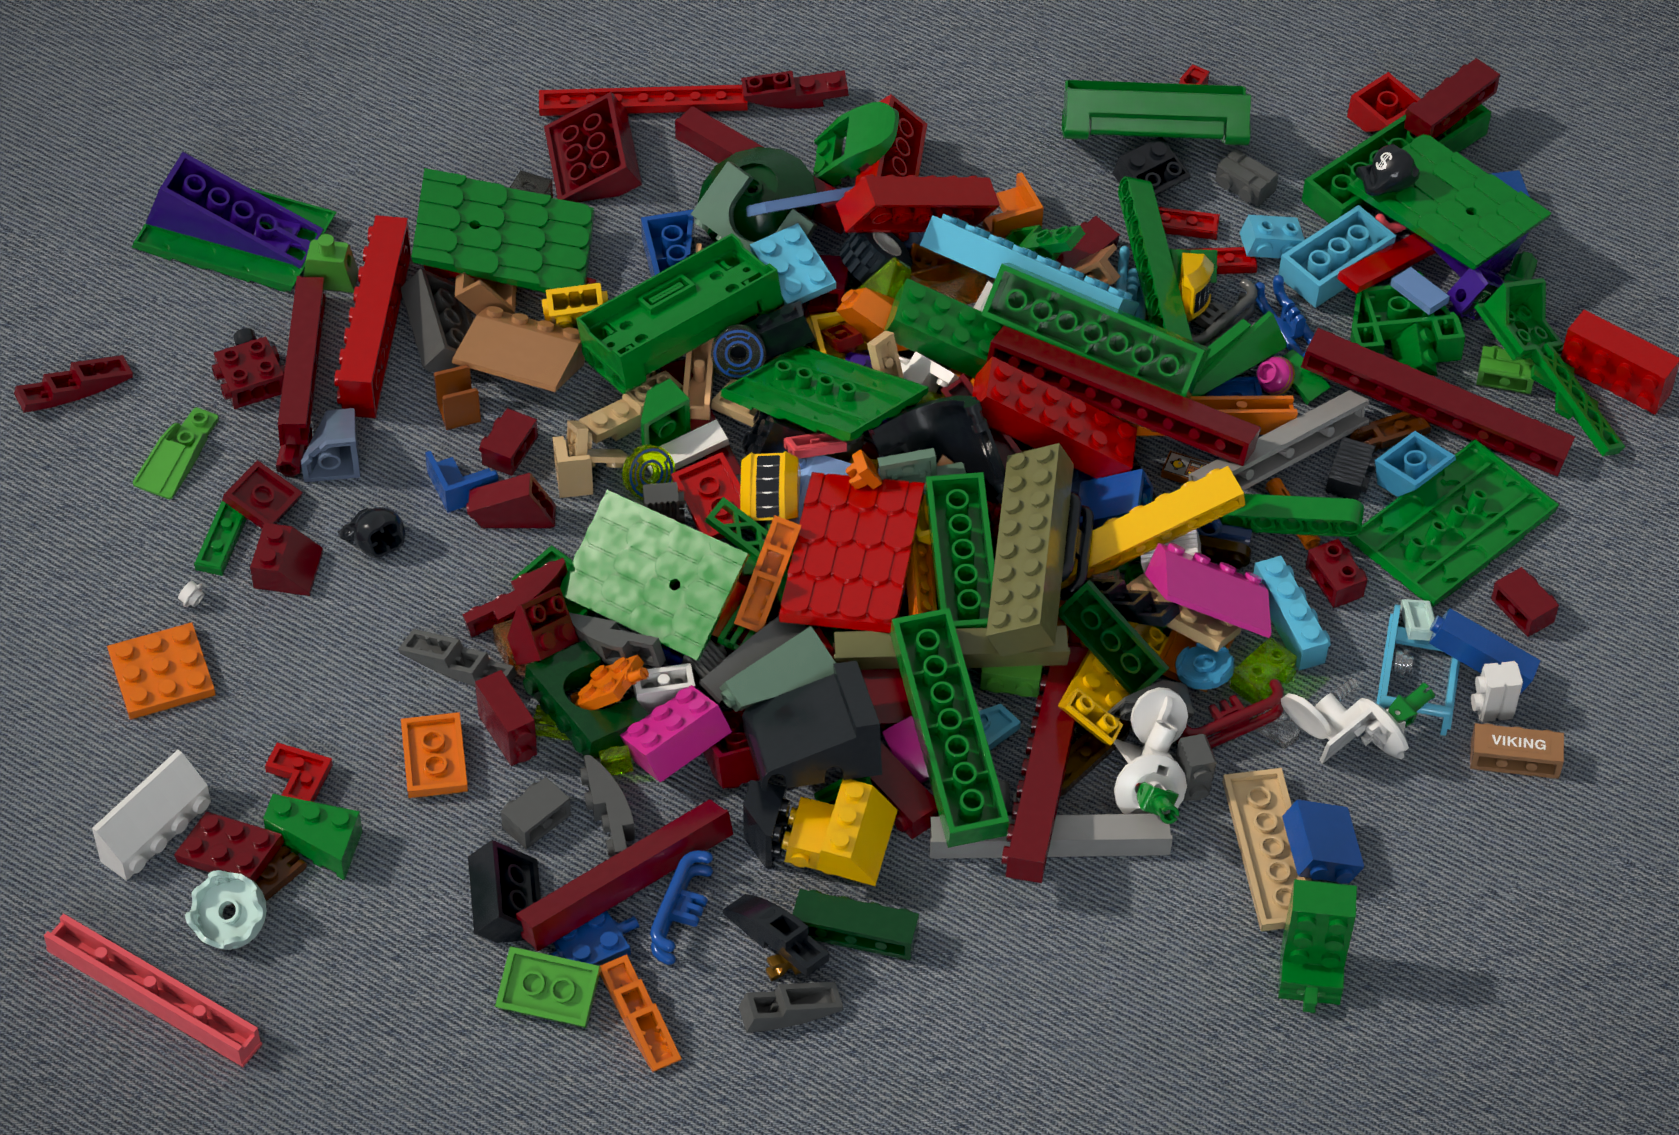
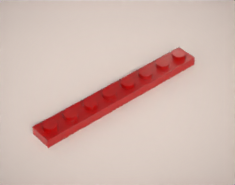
(647, 99)

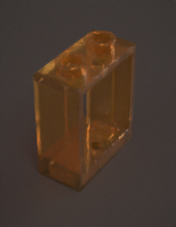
(953, 281)

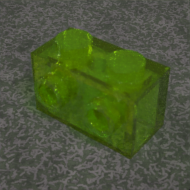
(1266, 663)

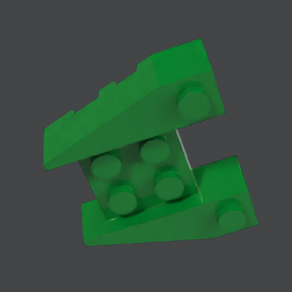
(1385, 312)

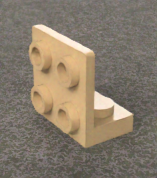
(580, 443)

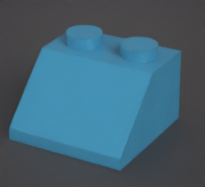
(1411, 464)

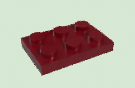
(229, 846)

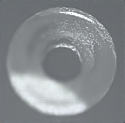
(1403, 663)

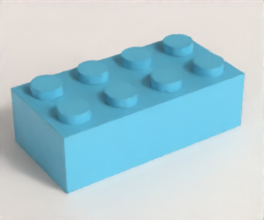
(1315, 263)

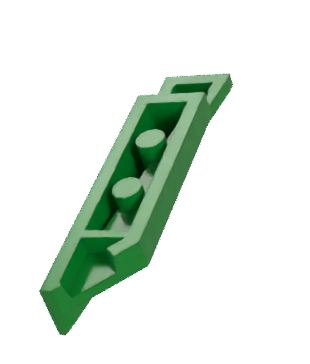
(1239, 351)

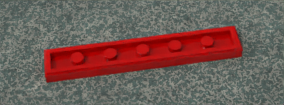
(1385, 263)

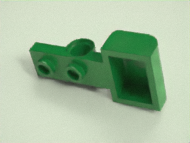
(1047, 242)

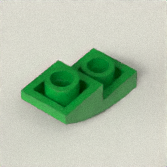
(1305, 382)

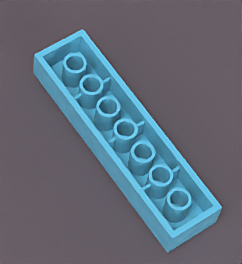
(986, 254)

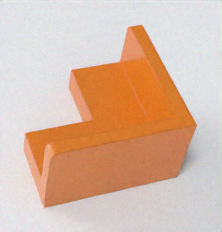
(1019, 207)

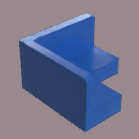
(450, 483)

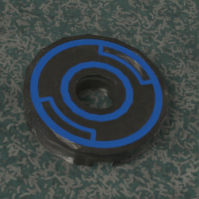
(738, 336)

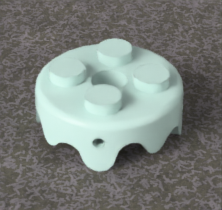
(208, 905)

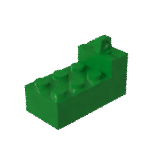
(1316, 942)

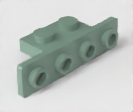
(915, 466)

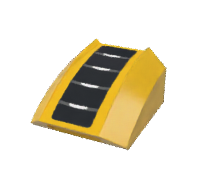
(1195, 283)
(770, 486)

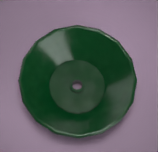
(775, 177)

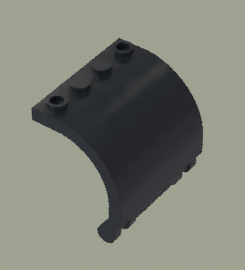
(952, 428)

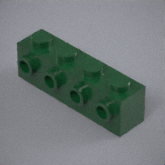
(858, 924)

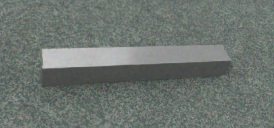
(1296, 440)
(1074, 838)

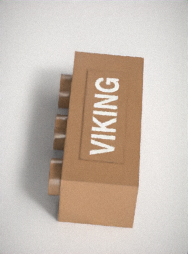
(1517, 750)

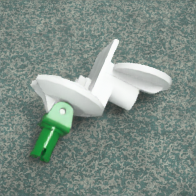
(1157, 722)
(1337, 724)

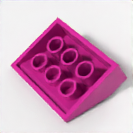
(1210, 588)

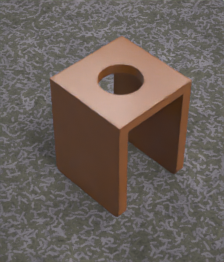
(456, 398)

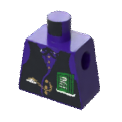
(1473, 288)

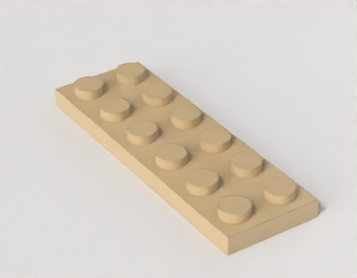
(1256, 808)

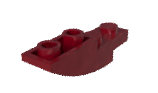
(791, 92)
(524, 589)

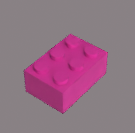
(675, 733)

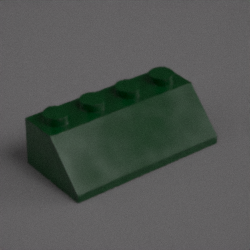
(1112, 639)

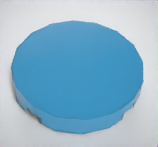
(1204, 667)

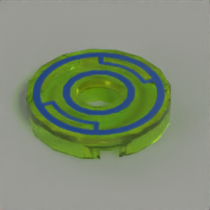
(639, 460)

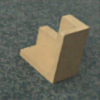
(573, 472)

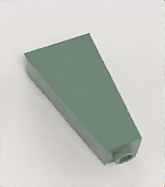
(780, 671)

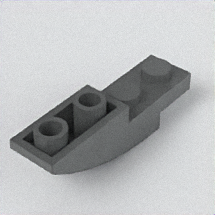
(613, 644)
(607, 805)

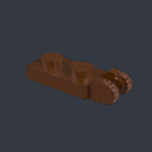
(1391, 430)

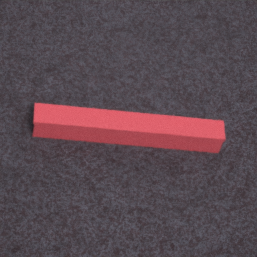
(153, 990)

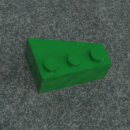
(316, 831)

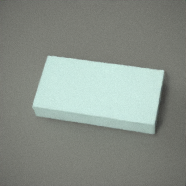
(1417, 619)

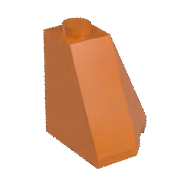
(867, 312)

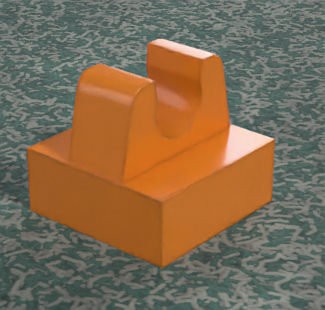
(863, 471)

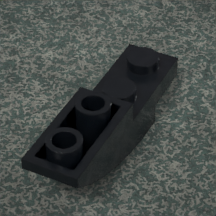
(781, 930)

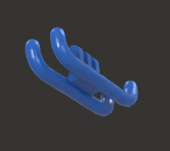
(1291, 321)
(679, 904)

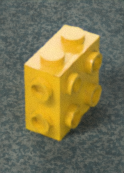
(569, 303)
(808, 832)

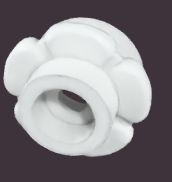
(191, 594)

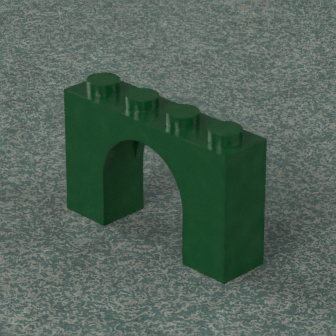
(587, 729)

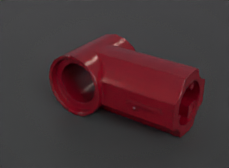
(290, 458)

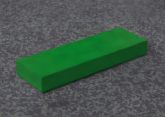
(220, 540)

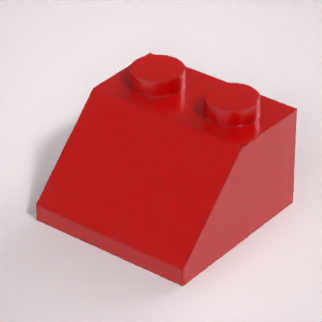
(1380, 103)

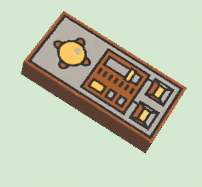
(1179, 466)

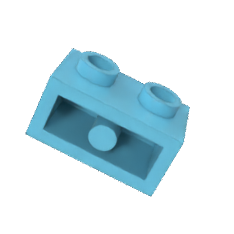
(1270, 235)

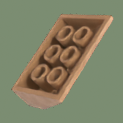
(521, 349)

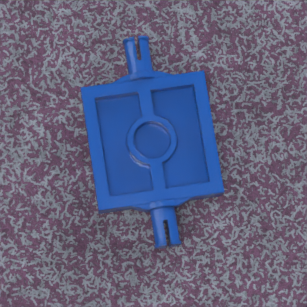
(596, 940)

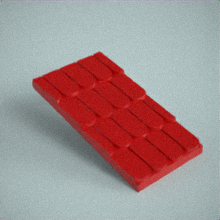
(852, 553)

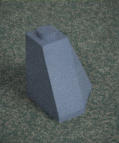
(333, 448)

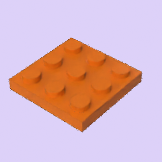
(161, 670)

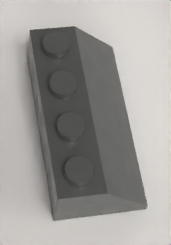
(435, 318)

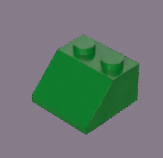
(665, 414)

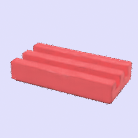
(814, 445)

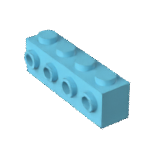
(1292, 615)

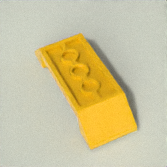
(1097, 691)

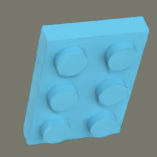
(798, 264)

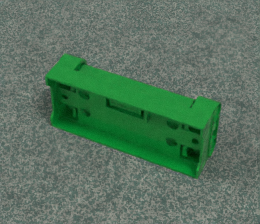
(1156, 110)
(677, 312)

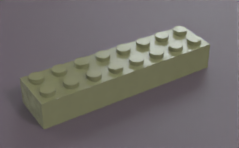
(1030, 550)

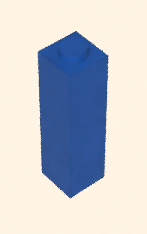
(1478, 646)

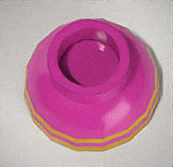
(1276, 375)

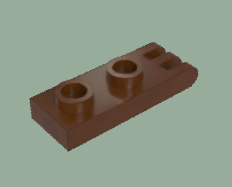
(280, 872)

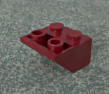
(541, 628)

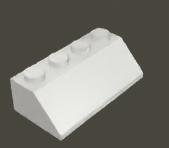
(151, 816)

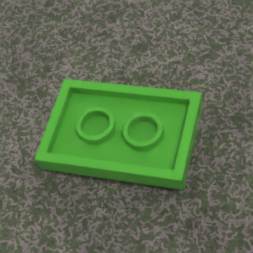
(548, 987)

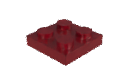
(262, 495)

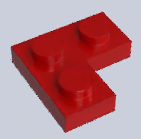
(303, 769)

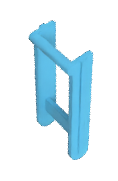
(1399, 636)

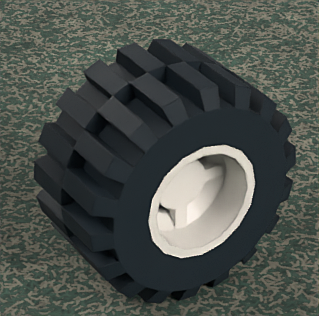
(869, 251)

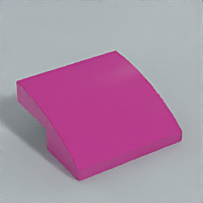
(906, 747)

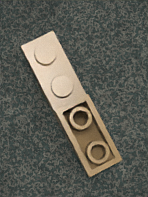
(625, 414)

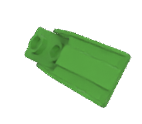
(175, 454)

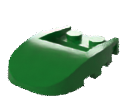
(868, 135)

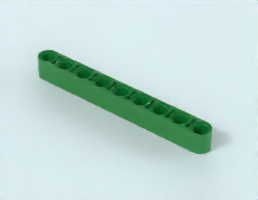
(1152, 256)

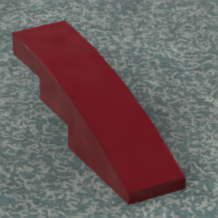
(81, 381)

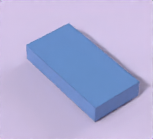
(1419, 290)

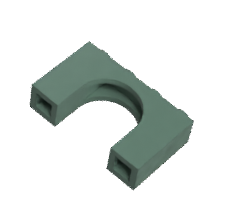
(718, 205)

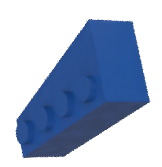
(667, 239)

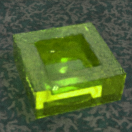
(616, 760)

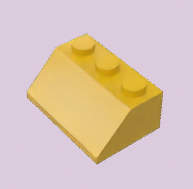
(857, 833)

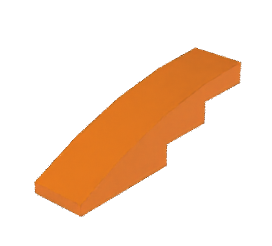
(767, 574)
(639, 1013)

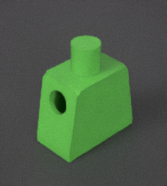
(333, 262)

